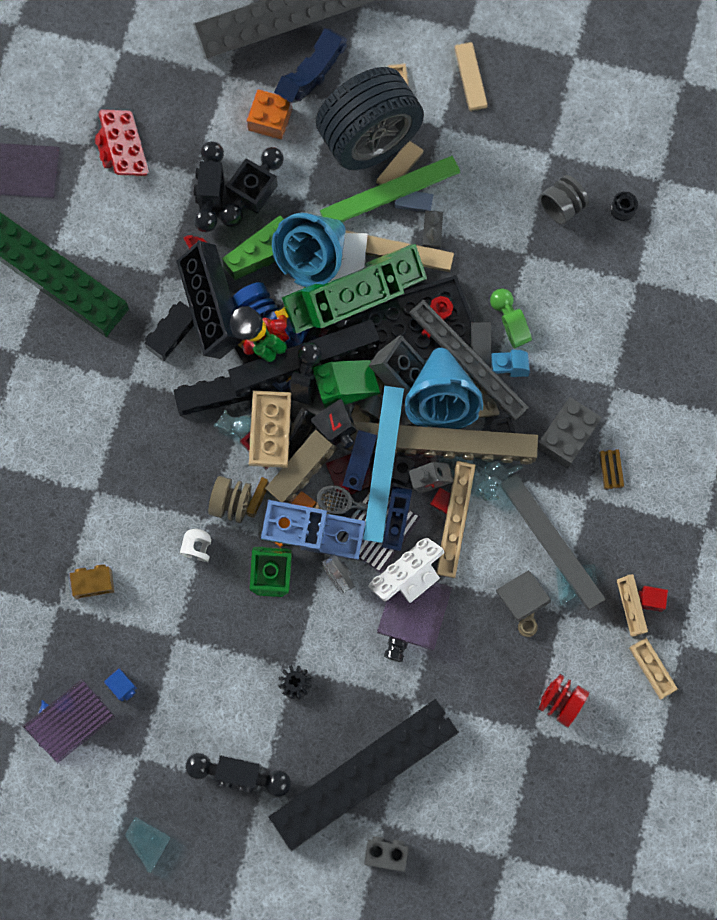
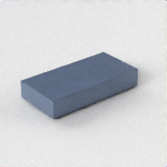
(415, 201)

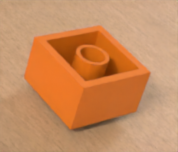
(269, 114)

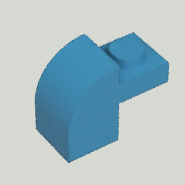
(513, 362)

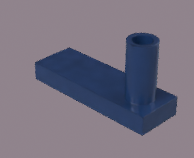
(359, 460)

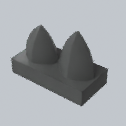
(432, 229)

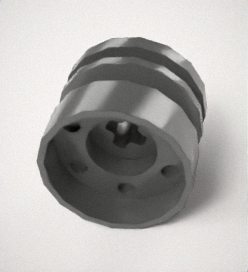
(564, 199)

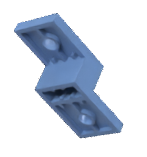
(313, 529)

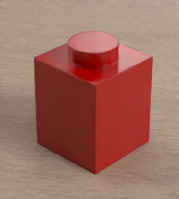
(653, 598)

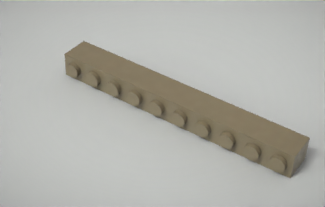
(459, 443)

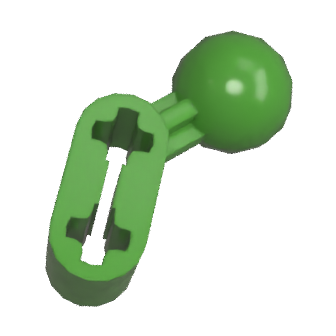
(513, 320)

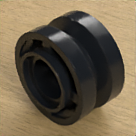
(627, 199)

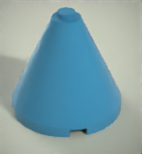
(309, 248)
(443, 394)

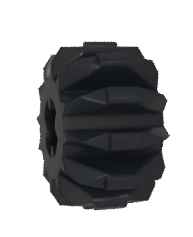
(299, 676)

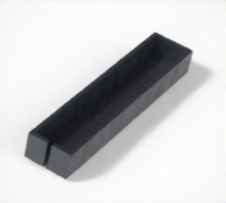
(363, 775)

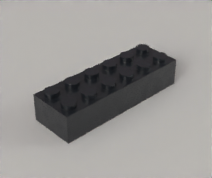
(208, 299)

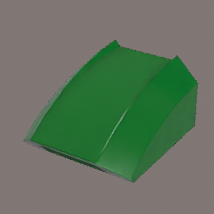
(270, 571)

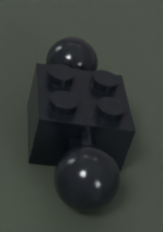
(209, 186)
(251, 186)
(238, 772)

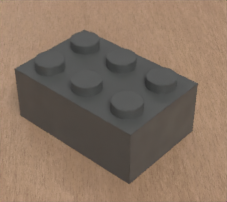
(568, 432)

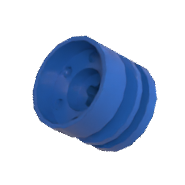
(256, 297)

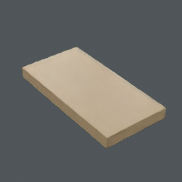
(270, 429)

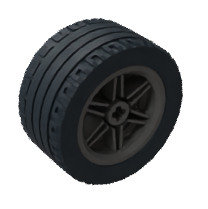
(369, 118)

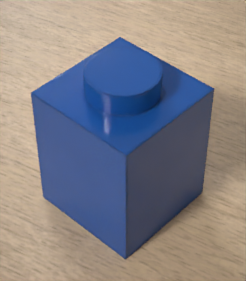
(121, 685)

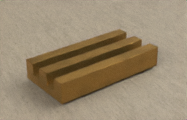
(602, 454)
(257, 498)

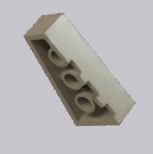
(301, 467)

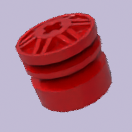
(563, 700)

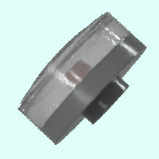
(338, 574)

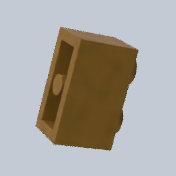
(91, 582)

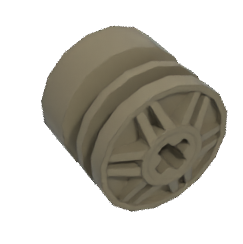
(229, 499)

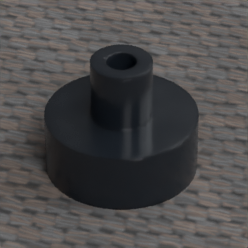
(344, 323)

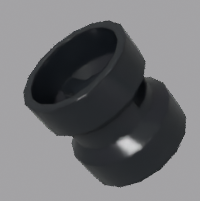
(395, 650)

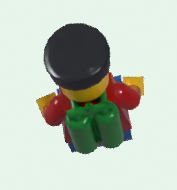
(261, 335)

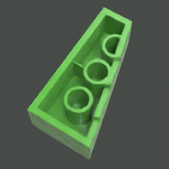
(252, 253)

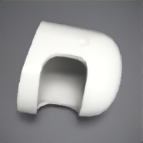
(187, 547)

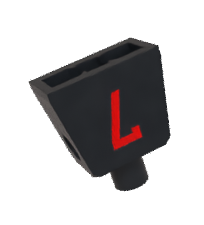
(336, 424)

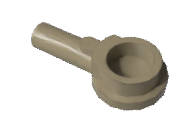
(528, 626)

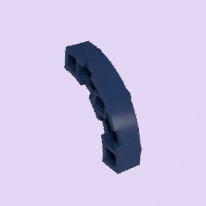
(313, 69)

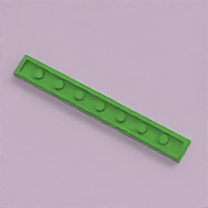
(392, 190)

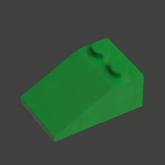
(345, 381)

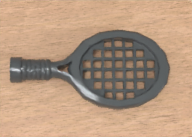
(360, 506)

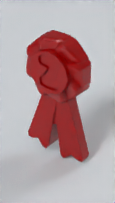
(442, 307)

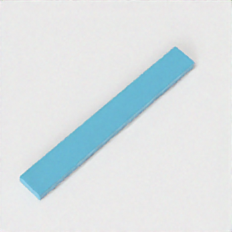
(383, 464)

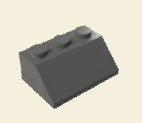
(398, 365)

